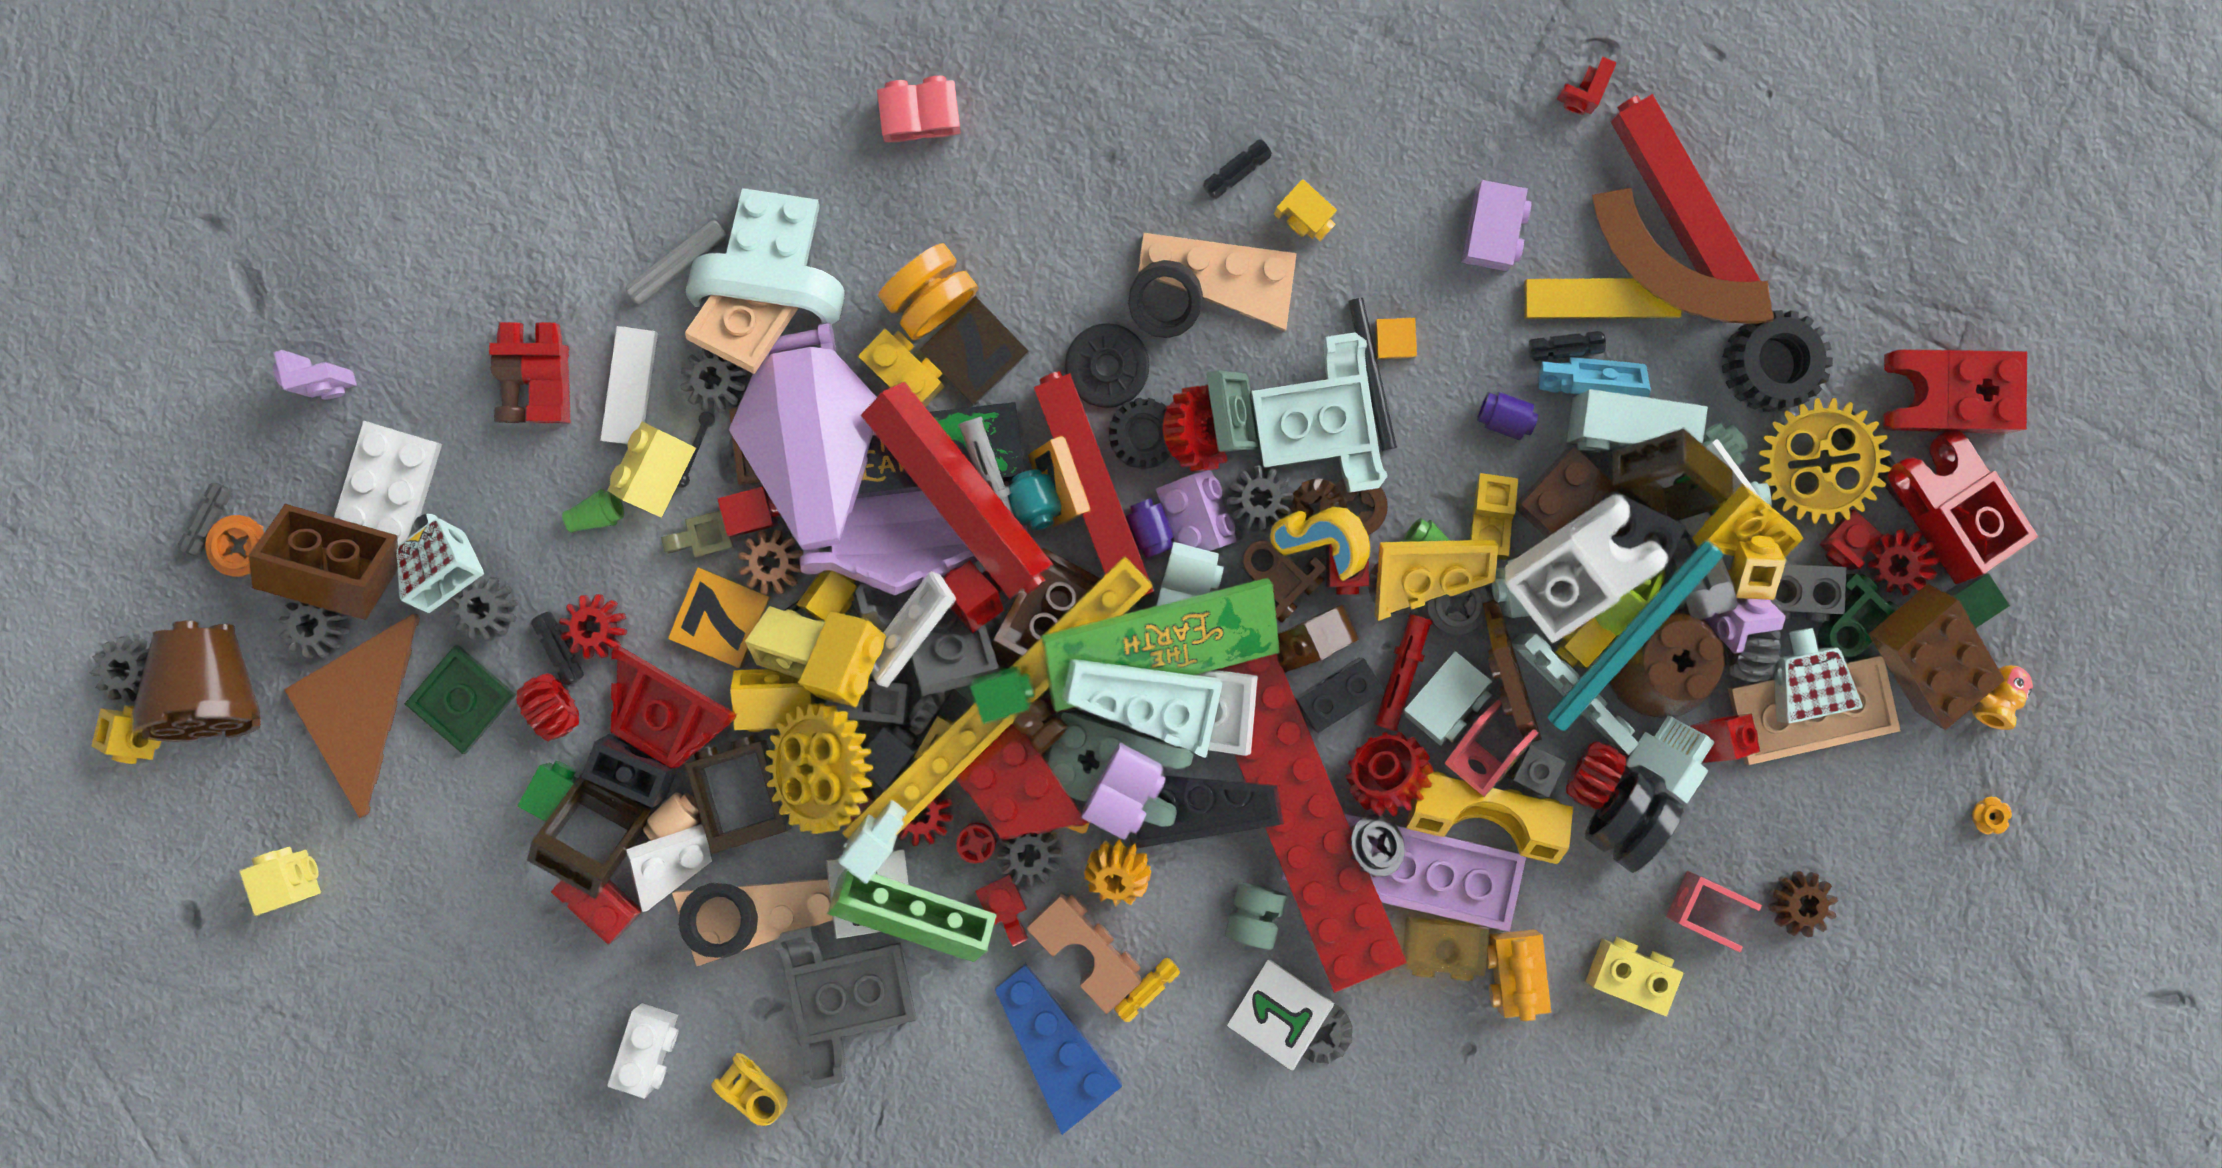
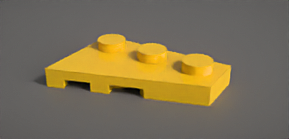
(1745, 517)

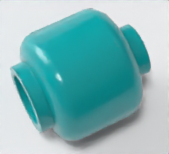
(1034, 499)

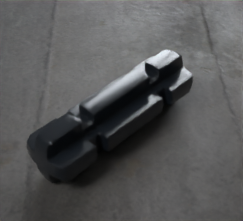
(1237, 169)
(1567, 346)
(557, 648)

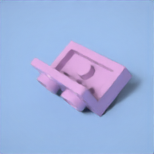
(300, 377)
(1197, 512)
(1748, 618)

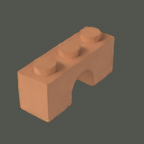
(1064, 924)

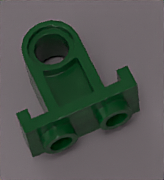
(1862, 614)

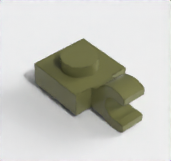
(705, 535)

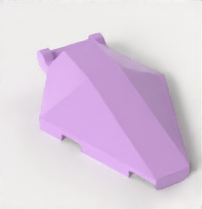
(806, 434)
(892, 544)

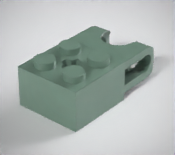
(1092, 734)

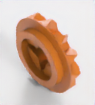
(220, 543)

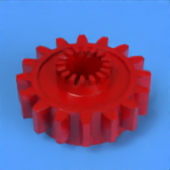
(1191, 430)
(1389, 773)

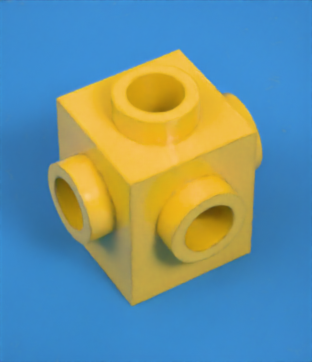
(115, 737)

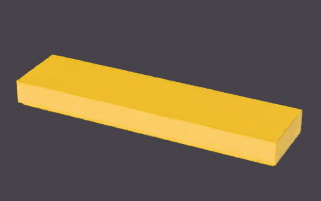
(1592, 300)

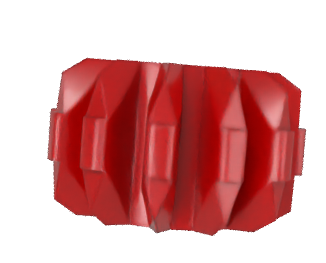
(1895, 548)
(589, 612)
(547, 707)
(1595, 775)
(925, 827)

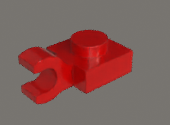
(1006, 901)

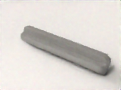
(675, 262)

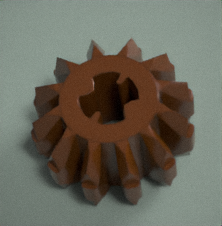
(1816, 903)

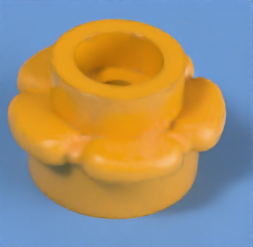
(1981, 817)

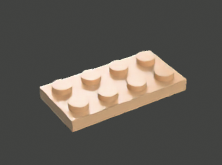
(1788, 739)

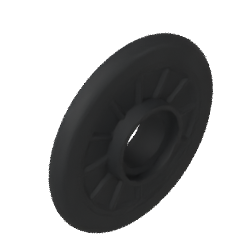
(1125, 348)

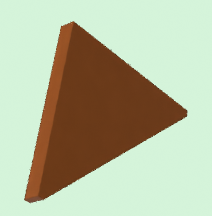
(353, 707)

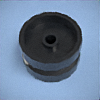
(1634, 822)

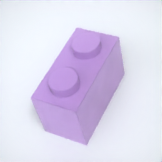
(1496, 225)

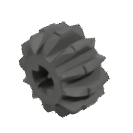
(703, 390)
(1260, 485)
(489, 622)
(321, 638)
(1757, 659)
(113, 668)
(1040, 862)

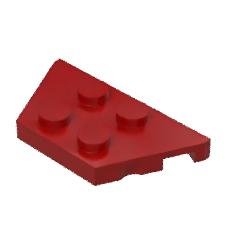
(662, 712)
(1019, 788)

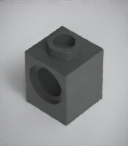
(1537, 770)

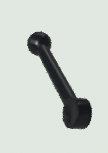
(706, 420)

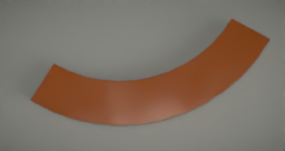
(1670, 279)

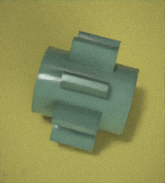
(1730, 439)

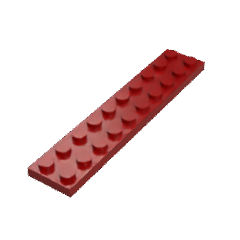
(1311, 845)

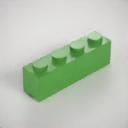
(913, 915)

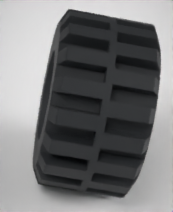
(1807, 354)

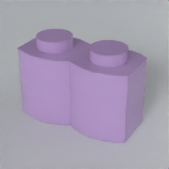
(1122, 792)

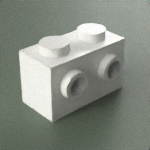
(643, 1050)

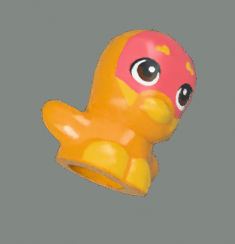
(1999, 706)

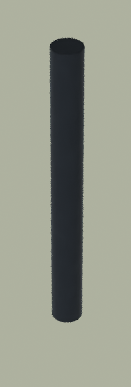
(1376, 388)

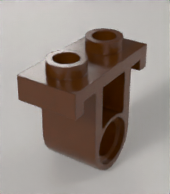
(1285, 575)
(1315, 639)

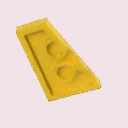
(1429, 569)

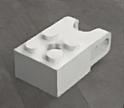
(1590, 563)

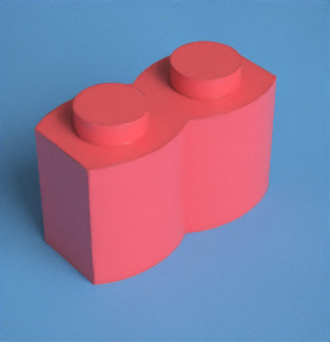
(918, 110)

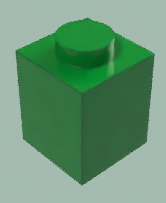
(1002, 694)
(547, 789)

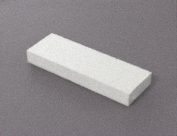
(628, 383)
(912, 626)

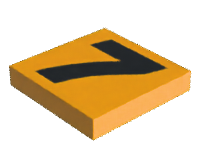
(1055, 460)
(718, 617)

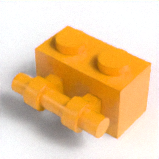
(1518, 974)

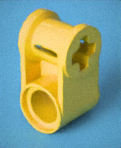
(748, 1089)

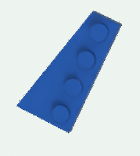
(1059, 1054)

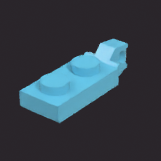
(1594, 374)

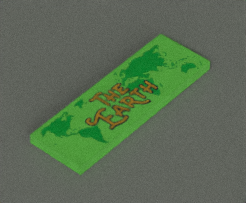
(1172, 637)

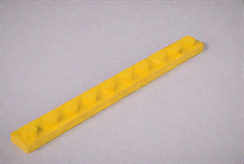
(968, 735)

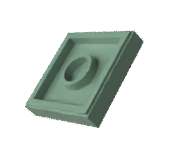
(1232, 411)

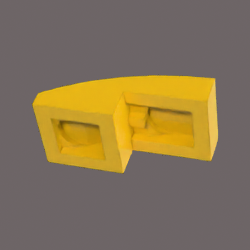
(1494, 511)

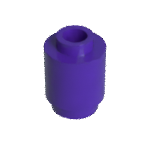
(1507, 415)
(1150, 528)

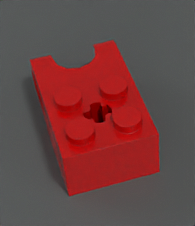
(1947, 391)
(1961, 507)

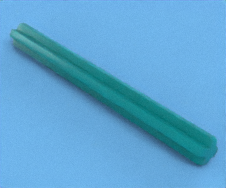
(1635, 635)

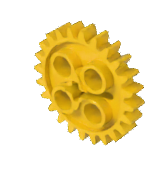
(1820, 425)
(818, 768)

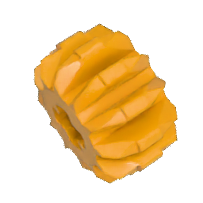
(1117, 872)

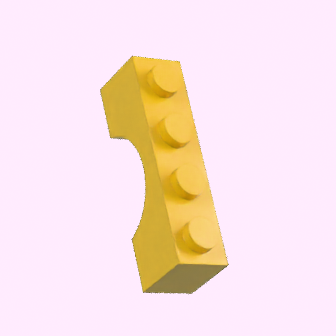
(1536, 825)

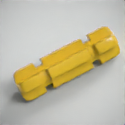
(1147, 990)

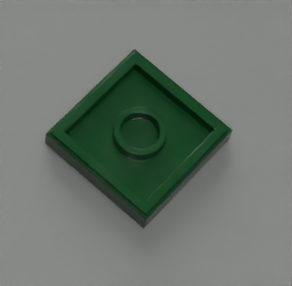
(460, 699)

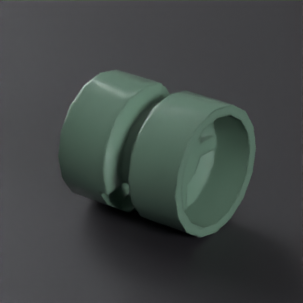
(1255, 915)

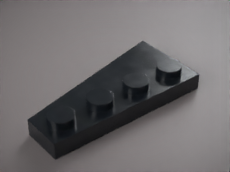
(1211, 809)

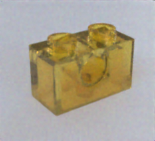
(1469, 951)

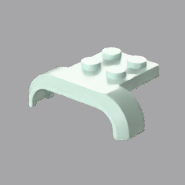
(769, 258)
(1324, 418)

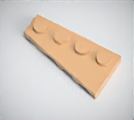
(1234, 276)
(778, 906)

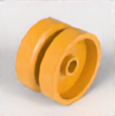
(928, 291)

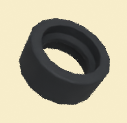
(1171, 328)
(689, 912)

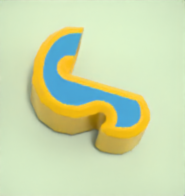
(1329, 526)

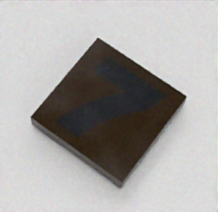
(974, 350)

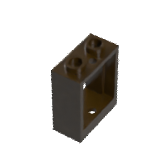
(1677, 452)
(716, 838)
(568, 862)

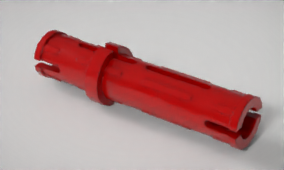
(1403, 672)

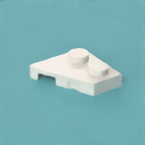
(667, 863)

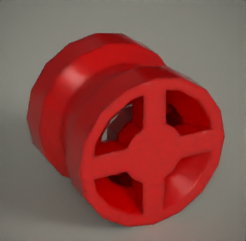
(972, 851)

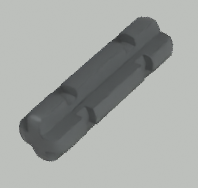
(204, 518)

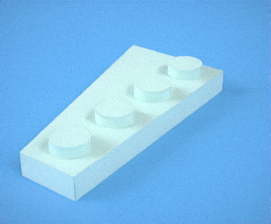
(1563, 678)
(1150, 701)

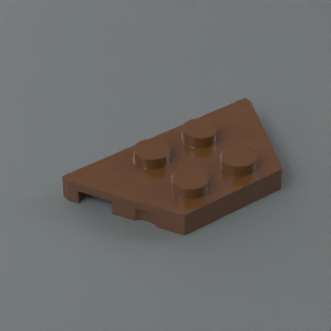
(1505, 666)

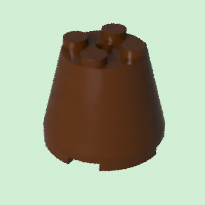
(1652, 681)
(195, 686)

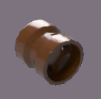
(1040, 725)

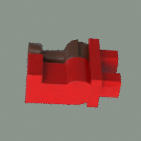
(536, 364)

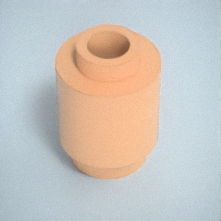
(672, 816)

